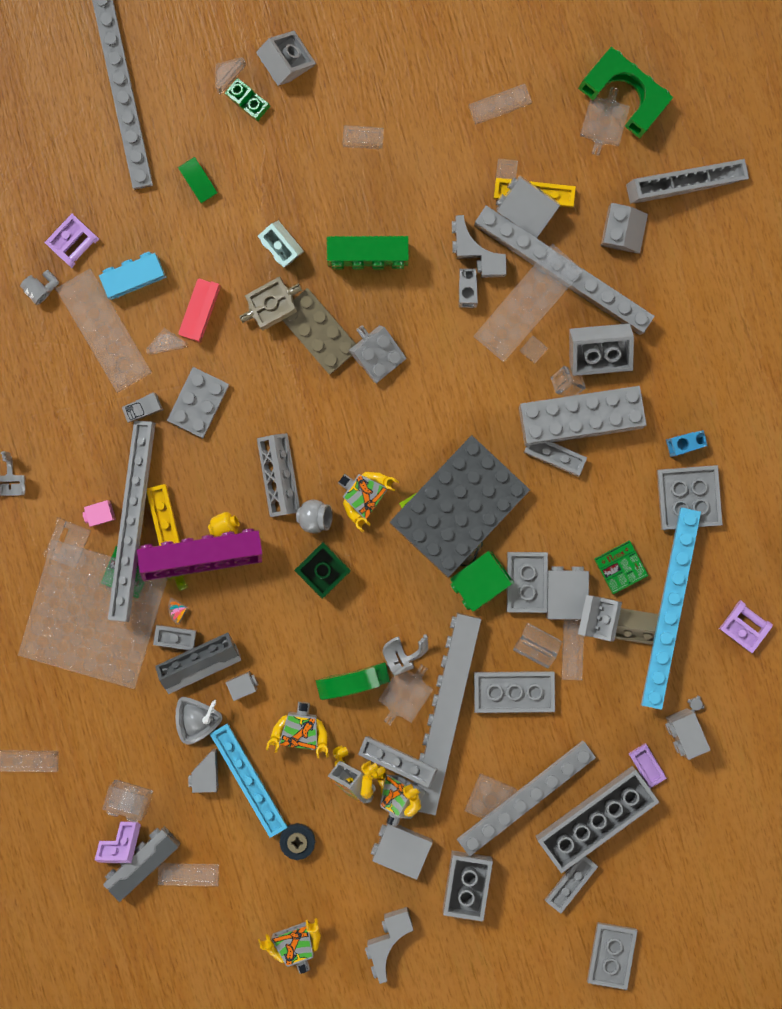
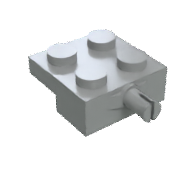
(377, 352)

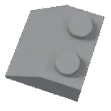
(285, 57)
(624, 228)

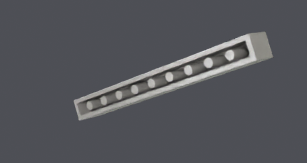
(585, 284)
(448, 704)

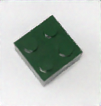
(322, 570)

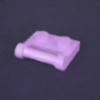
(66, 236)
(743, 633)

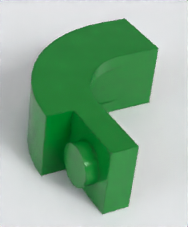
(352, 682)

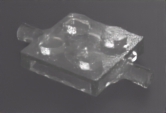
(605, 121)
(405, 695)

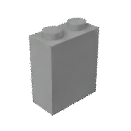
(527, 206)
(566, 592)
(401, 850)

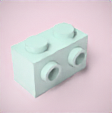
(280, 243)

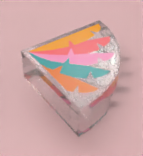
(176, 610)

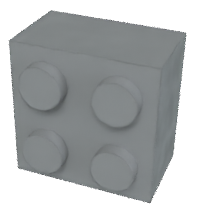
(687, 733)

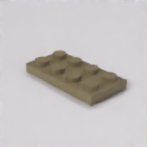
(319, 332)

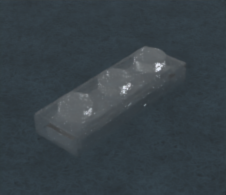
(500, 104)
(572, 650)
(188, 874)

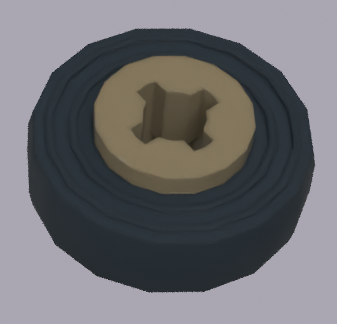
(297, 833)

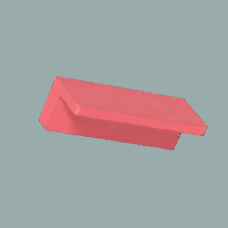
(199, 310)

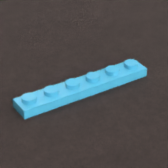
(248, 780)

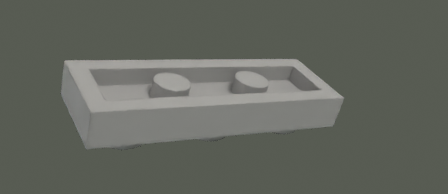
(558, 457)
(571, 884)

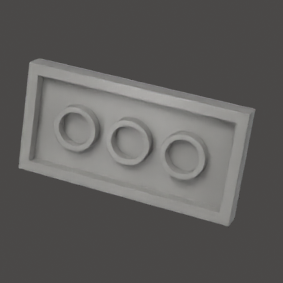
(514, 691)

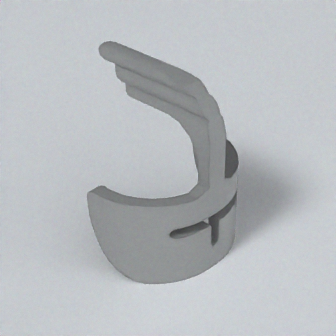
(16, 489)
(394, 646)

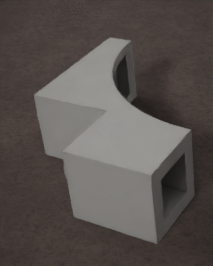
(490, 263)
(397, 924)

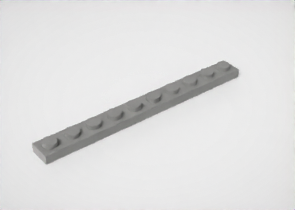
(122, 93)
(131, 521)

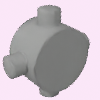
(695, 703)

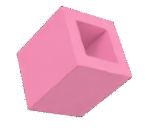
(99, 513)

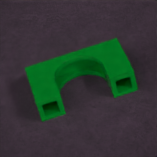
(616, 67)

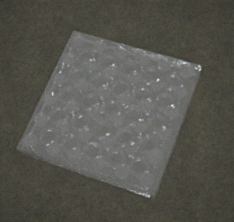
(71, 617)

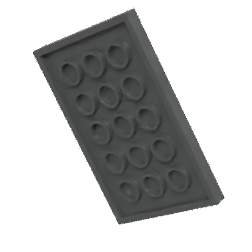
(459, 506)

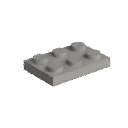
(198, 402)
(530, 580)
(612, 955)

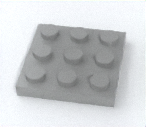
(691, 489)

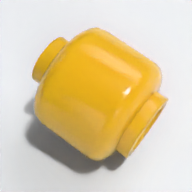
(223, 523)

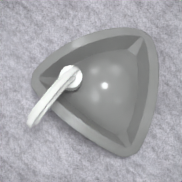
(195, 719)

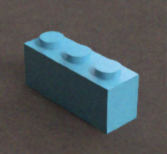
(132, 275)

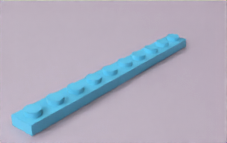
(670, 608)

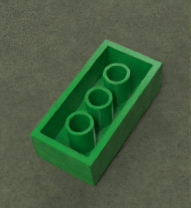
(367, 251)

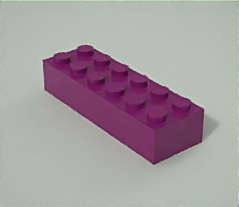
(199, 555)

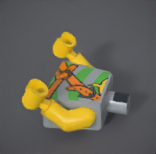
(364, 494)
(300, 731)
(351, 780)
(398, 795)
(294, 945)

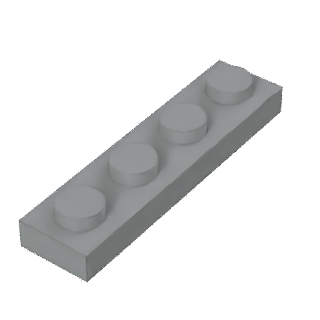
(398, 761)

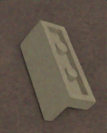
(636, 626)

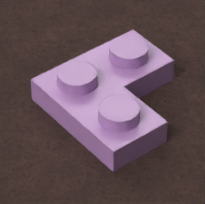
(123, 848)

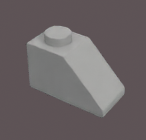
(205, 775)

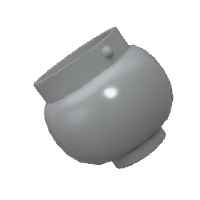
(314, 516)

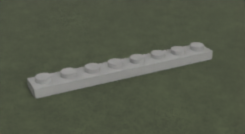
(526, 798)

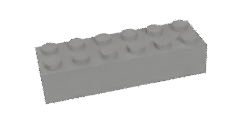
(582, 416)
(597, 819)

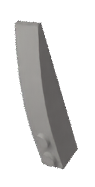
(686, 181)

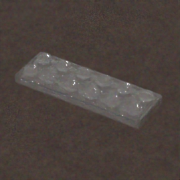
(528, 302)
(103, 330)

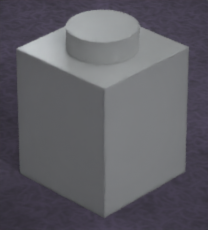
(242, 685)

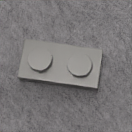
(174, 637)

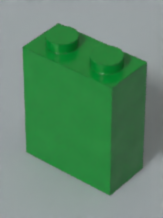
(481, 581)

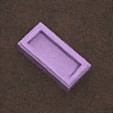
(647, 765)

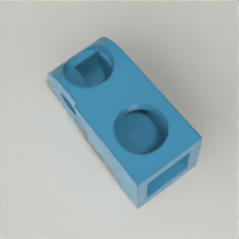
(686, 443)

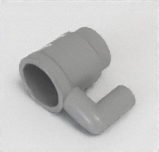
(36, 290)

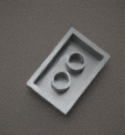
(601, 349)
(467, 886)

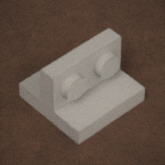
(600, 618)

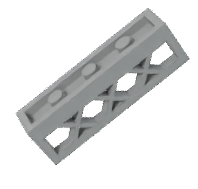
(281, 474)

